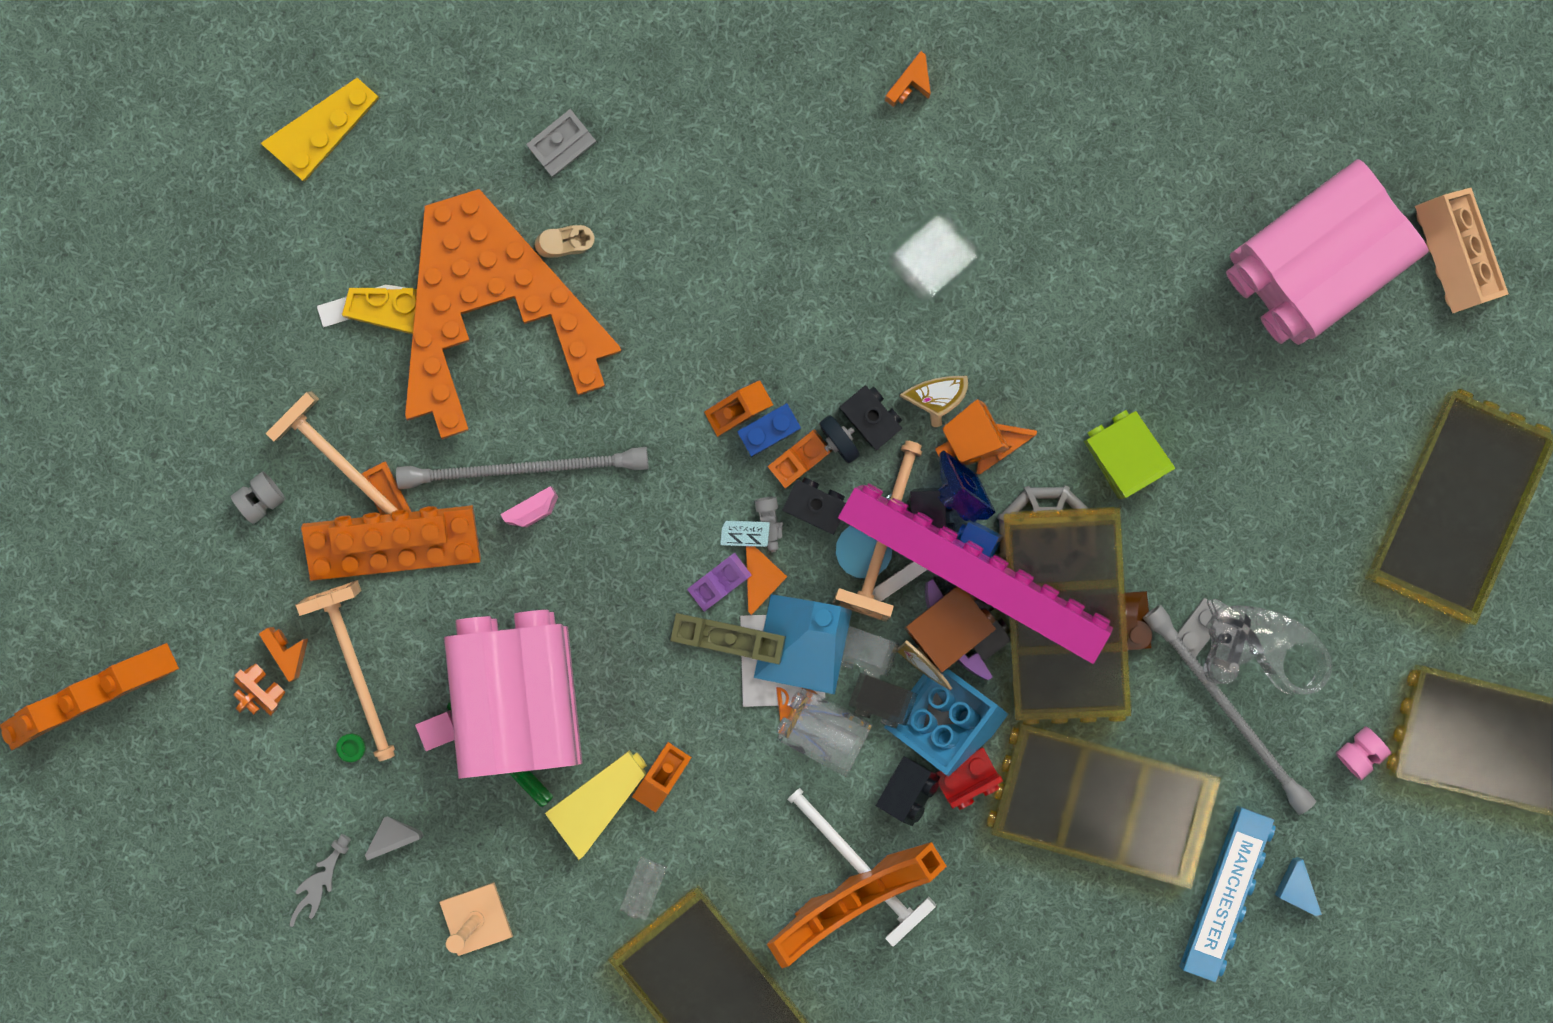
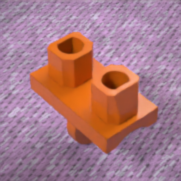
(248, 683)

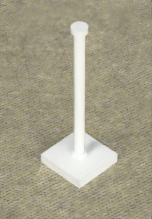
(907, 917)

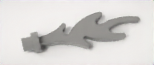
(315, 882)

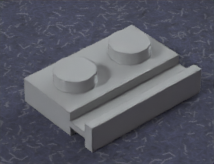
(561, 143)

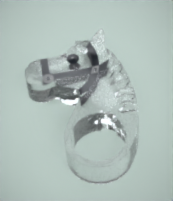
(1251, 632)

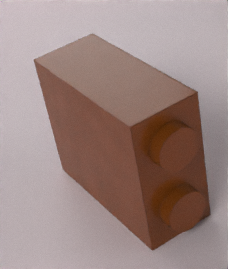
(950, 628)

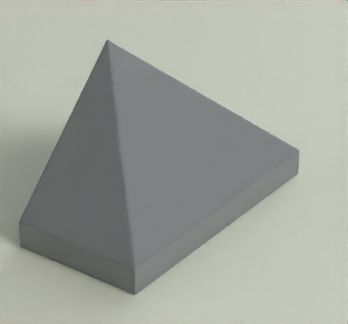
(390, 836)

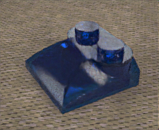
(963, 490)

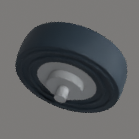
(839, 439)

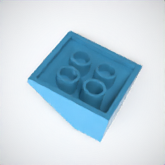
(811, 646)
(950, 744)

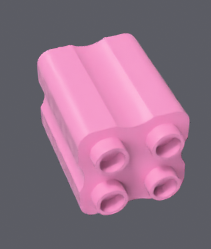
(1326, 255)
(512, 695)

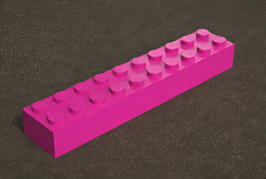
(976, 572)

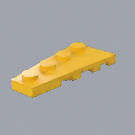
(318, 131)
(382, 307)

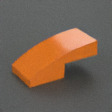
(799, 458)

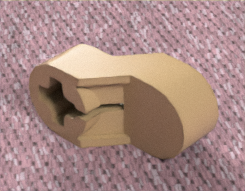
(551, 243)

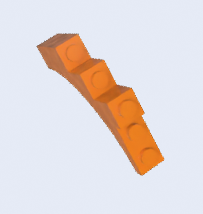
(87, 695)
(854, 896)

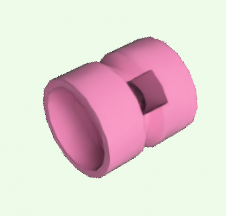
(1363, 753)

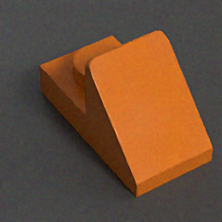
(914, 75)
(289, 659)

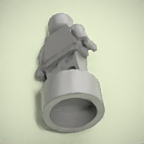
(767, 512)

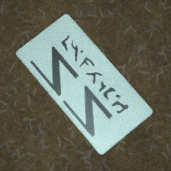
(745, 533)

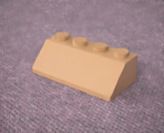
(1461, 250)

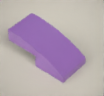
(719, 582)

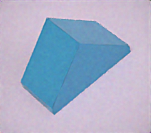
(1297, 888)

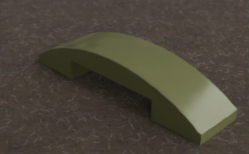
(728, 638)

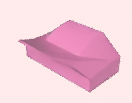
(532, 509)

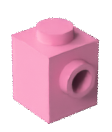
(436, 730)

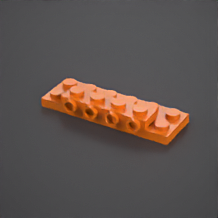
(391, 542)

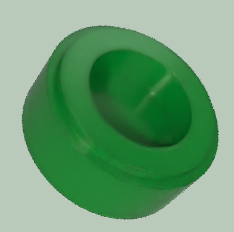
(351, 747)

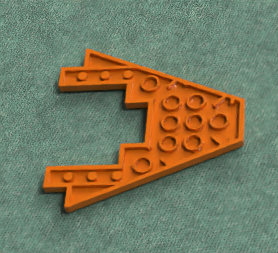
(472, 262)

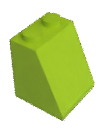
(1128, 454)

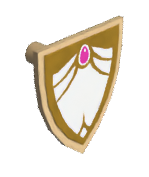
(938, 396)
(922, 663)

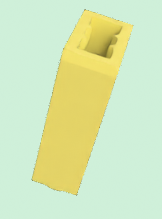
(592, 806)

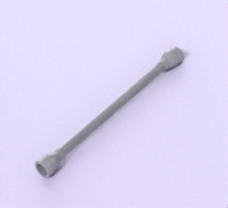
(411, 476)
(1298, 796)

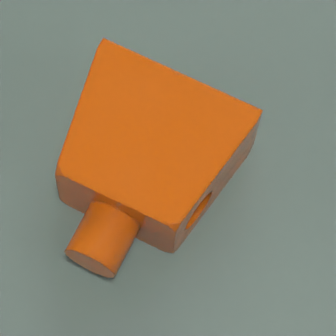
(973, 435)

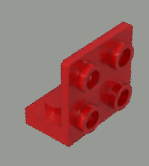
(969, 780)

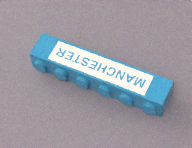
(1227, 893)

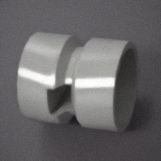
(265, 490)

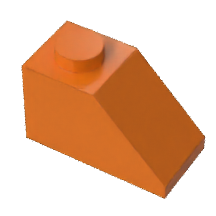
(738, 408)
(661, 777)

